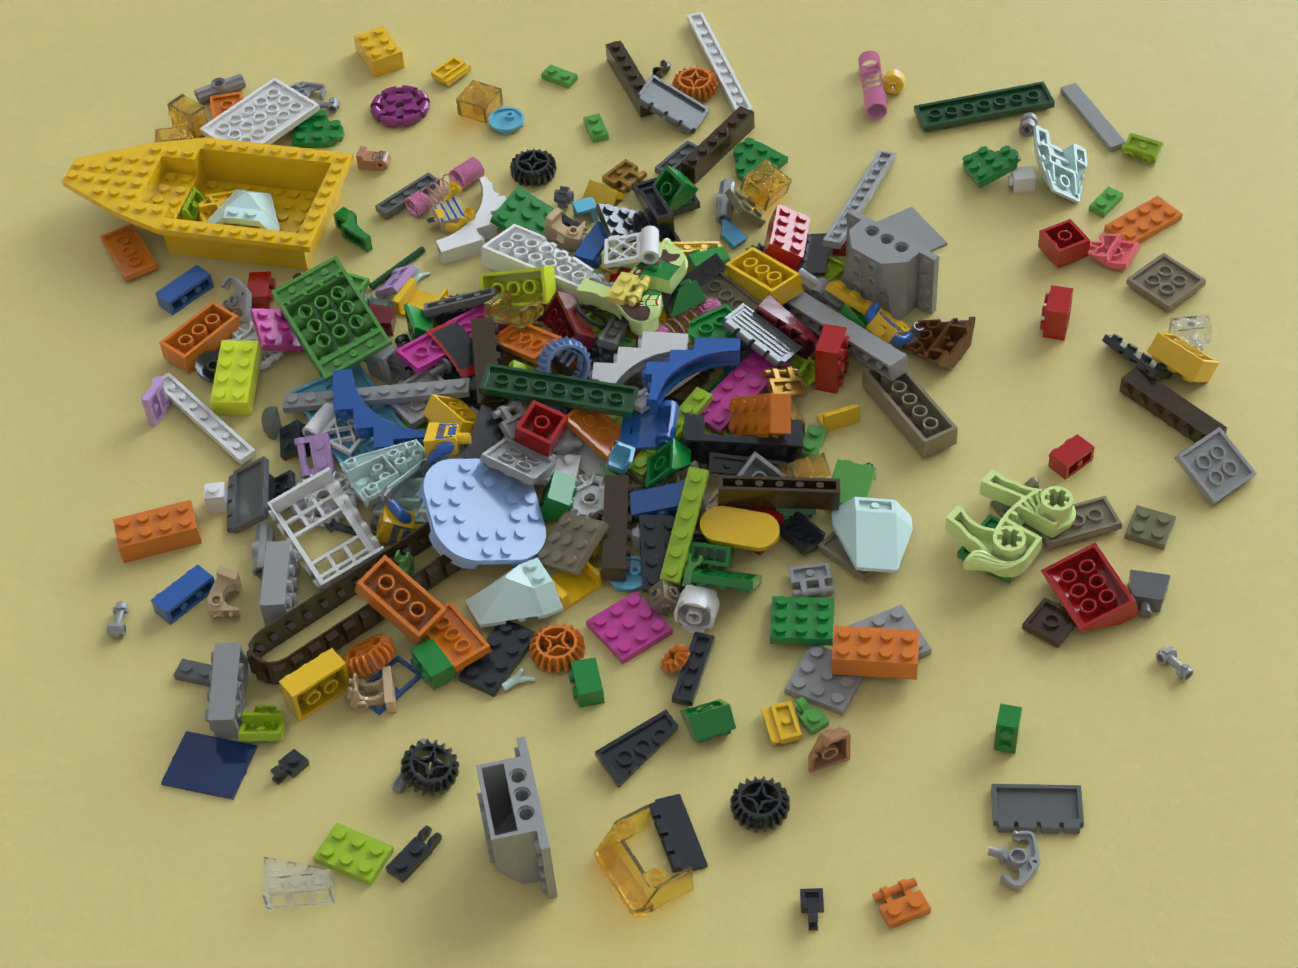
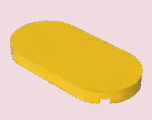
(739, 528)

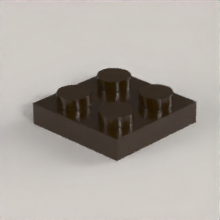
(1049, 622)

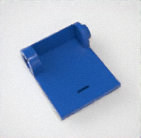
(651, 430)

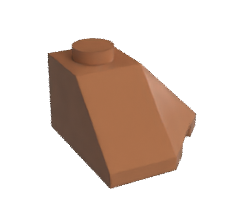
(830, 749)

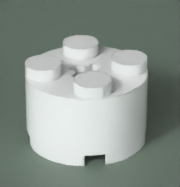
(697, 608)

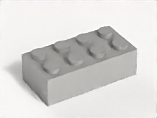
(278, 580)
(227, 689)

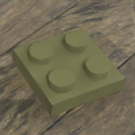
(745, 207)
(1150, 527)

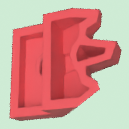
(1113, 251)

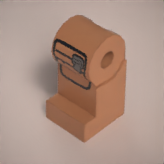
(372, 160)

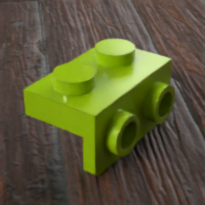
(1142, 148)

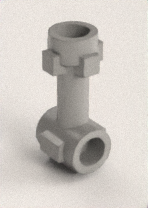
(331, 106)
(118, 628)
(1169, 655)

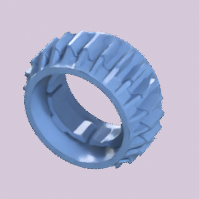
(561, 344)

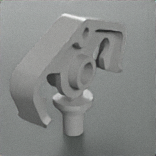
(307, 87)
(239, 299)
(1024, 860)

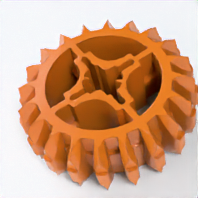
(696, 83)
(555, 641)
(369, 655)

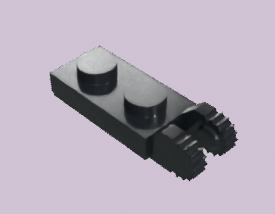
(413, 854)

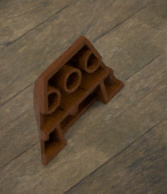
(942, 341)

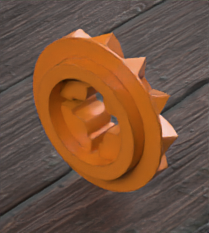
(680, 654)

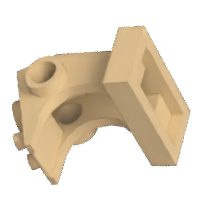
(561, 234)
(225, 583)
(385, 687)

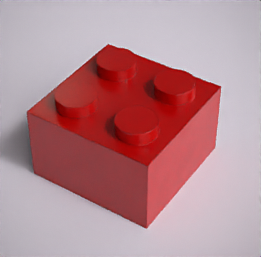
(1063, 243)
(1056, 312)
(541, 428)

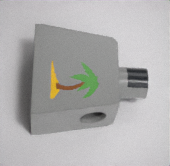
(385, 366)

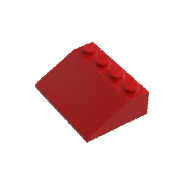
(1090, 590)

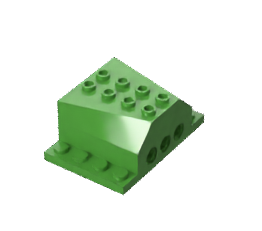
(330, 318)

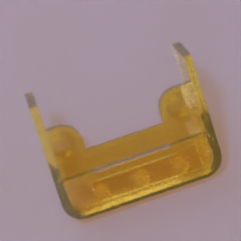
(638, 889)

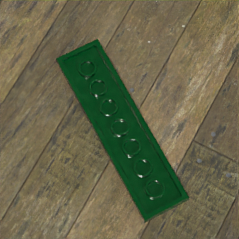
(984, 106)
(559, 390)

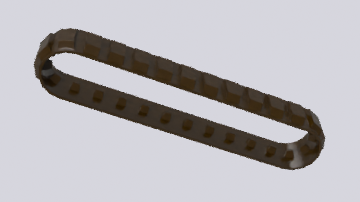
(328, 600)

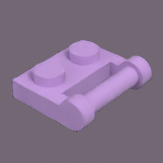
(396, 281)
(156, 401)
(320, 451)

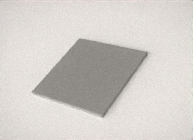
(915, 228)

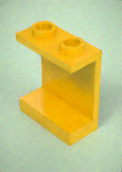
(410, 294)
(575, 588)

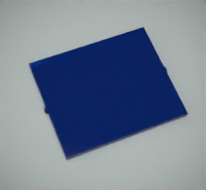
(209, 765)

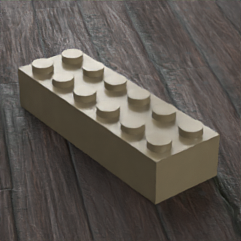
(912, 411)

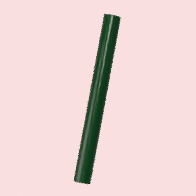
(402, 263)

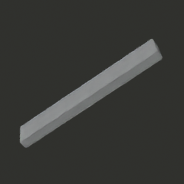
(1092, 117)

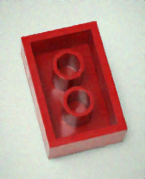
(831, 358)

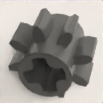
(563, 196)

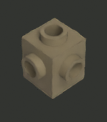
(663, 597)

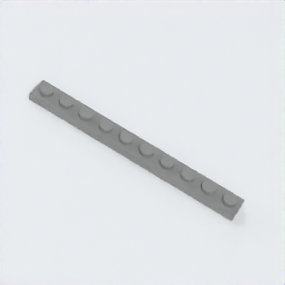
(860, 197)
(382, 394)

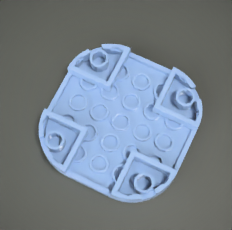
(481, 514)

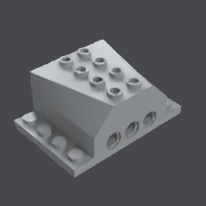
(889, 264)
(515, 820)

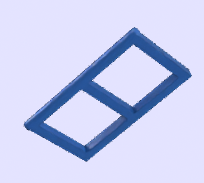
(399, 693)

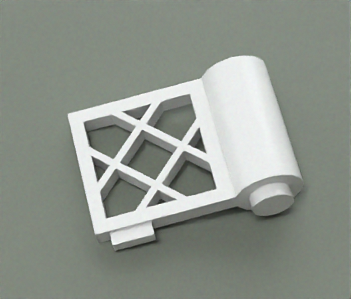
(645, 248)
(325, 421)

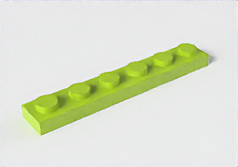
(694, 404)
(684, 525)

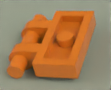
(902, 909)

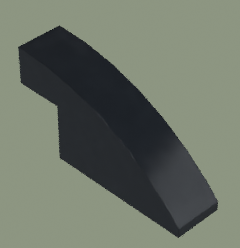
(658, 213)

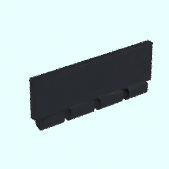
(815, 255)
(484, 433)
(677, 834)

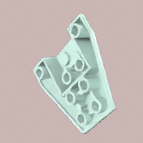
(382, 468)
(873, 532)

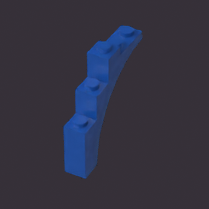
(703, 355)
(366, 423)

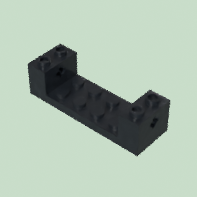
(784, 448)

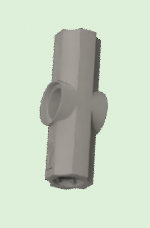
(219, 86)
(723, 204)
(816, 289)
(264, 534)

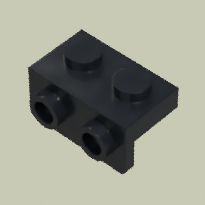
(287, 435)
(280, 484)
(802, 534)

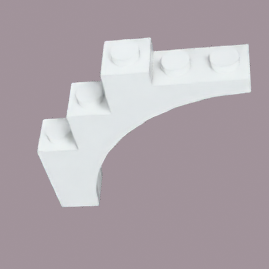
(472, 236)
(630, 360)

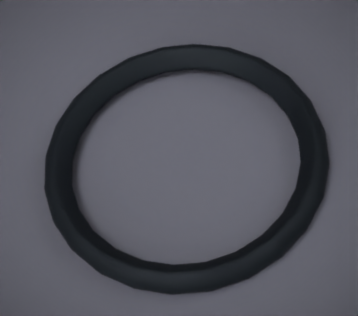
(578, 306)

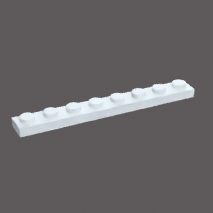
(207, 420)

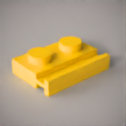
(450, 71)
(781, 723)

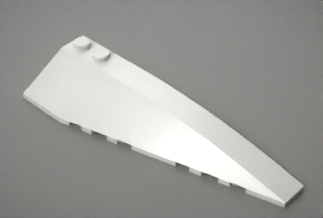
(525, 249)

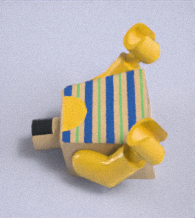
(450, 213)

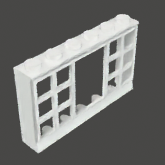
(363, 532)

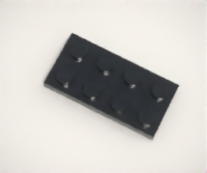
(654, 541)
(509, 646)

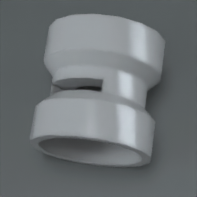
(1027, 123)

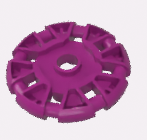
(414, 104)

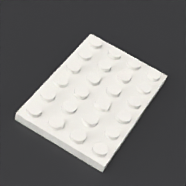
(262, 115)

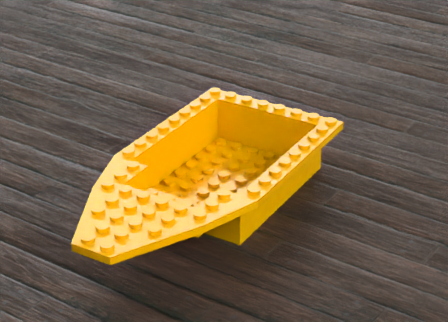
(154, 180)

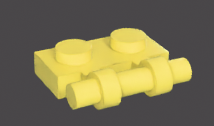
(623, 289)

